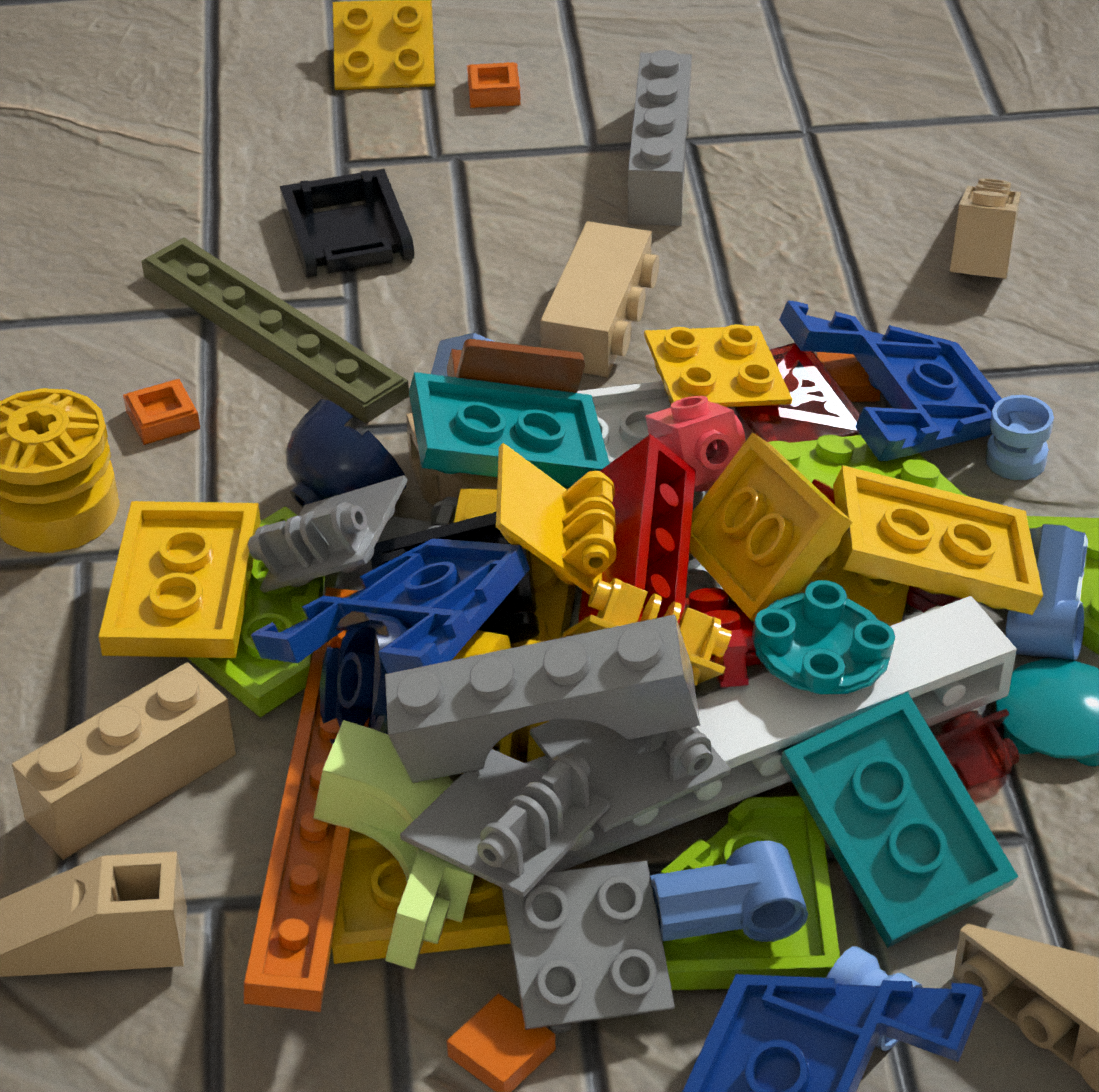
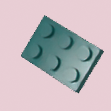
(467, 420)
(898, 819)

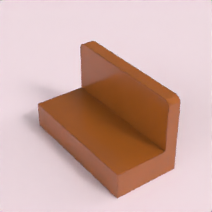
(517, 365)

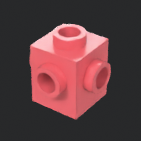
(700, 434)

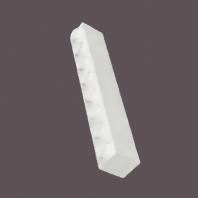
(944, 659)

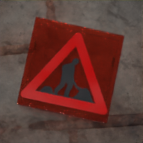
(817, 403)

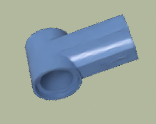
(1058, 621)
(749, 893)

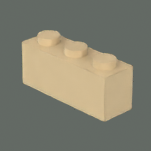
(600, 295)
(124, 759)

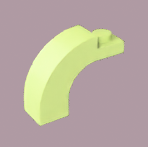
(373, 795)

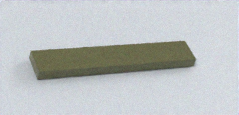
(276, 330)

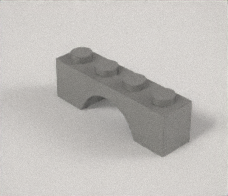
(659, 139)
(620, 676)

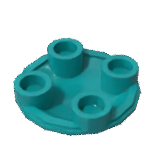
(822, 641)
(1054, 710)

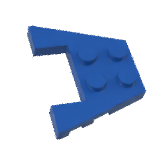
(927, 380)
(436, 587)
(823, 1033)

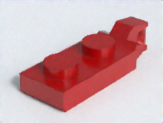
(741, 648)

